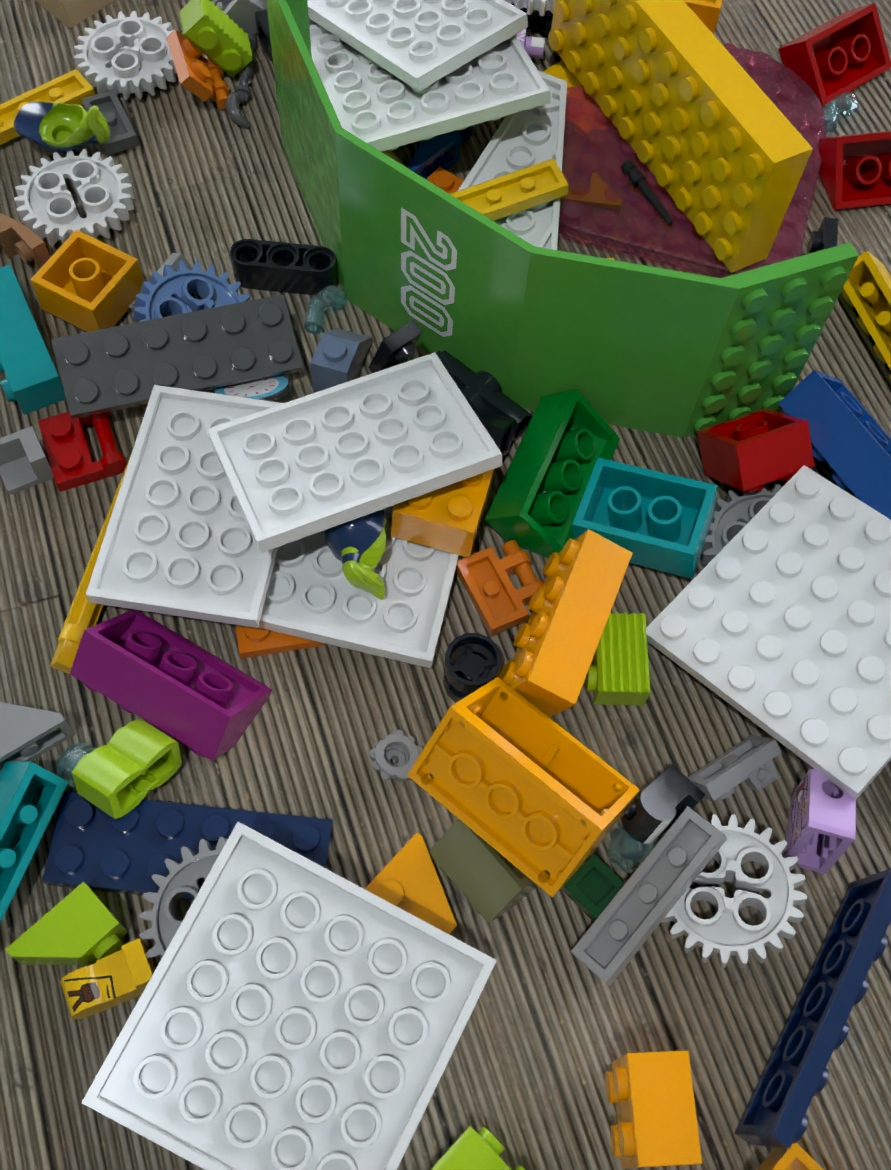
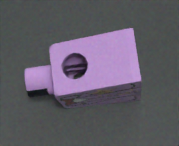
(819, 823)

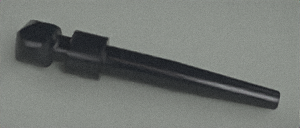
(639, 181)

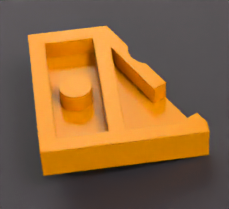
(414, 886)

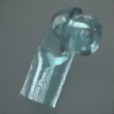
(843, 103)
(318, 306)

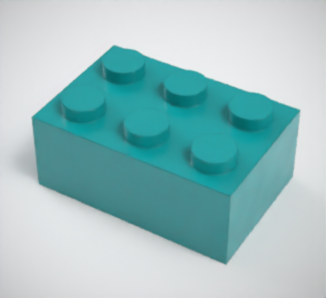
(649, 514)

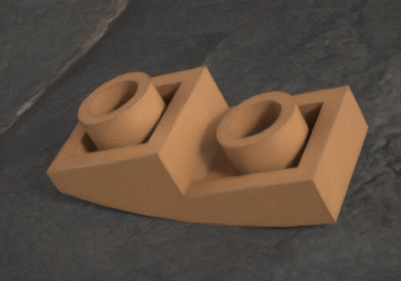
(21, 240)

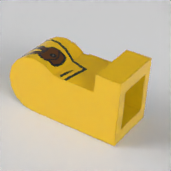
(108, 981)

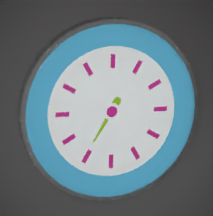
(265, 389)

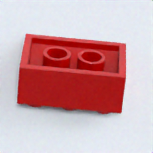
(839, 53)
(856, 169)

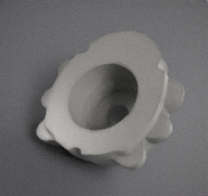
(396, 747)

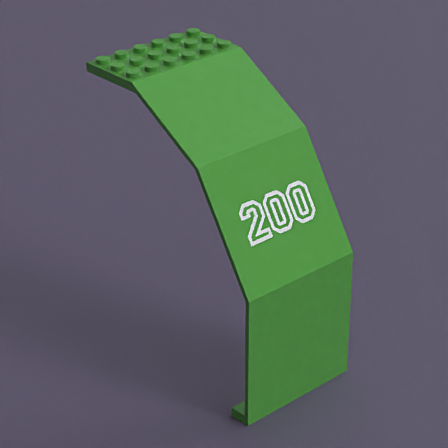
(632, 338)

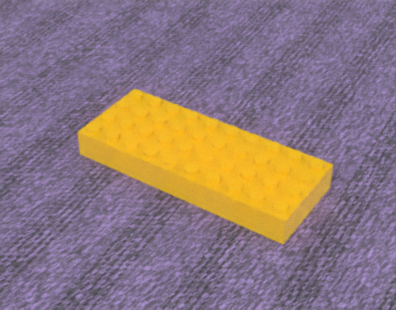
(687, 116)

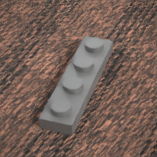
(648, 895)

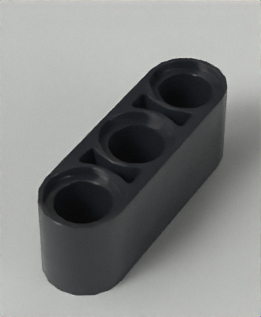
(283, 266)

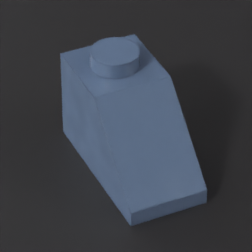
(338, 358)

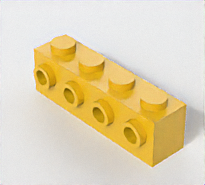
(870, 294)

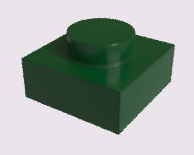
(593, 887)

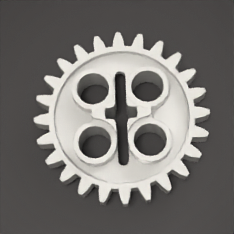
(126, 55)
(99, 185)
(726, 931)

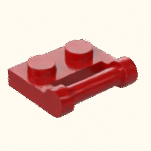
(70, 453)

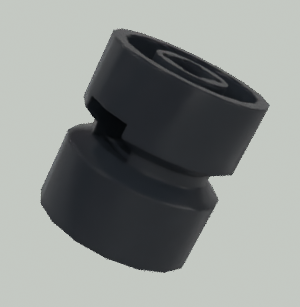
(470, 664)

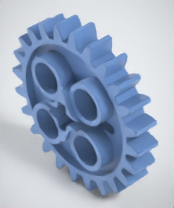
(159, 293)

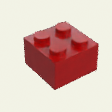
(756, 449)

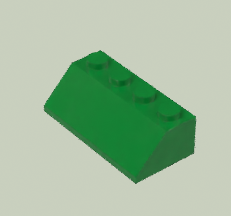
(551, 473)

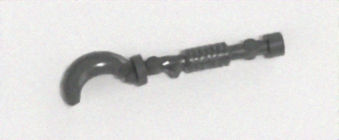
(241, 92)

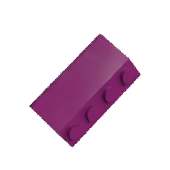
(169, 682)

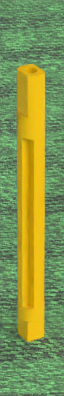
(81, 613)

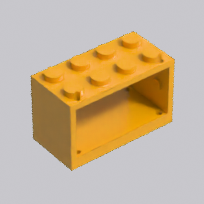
(522, 783)

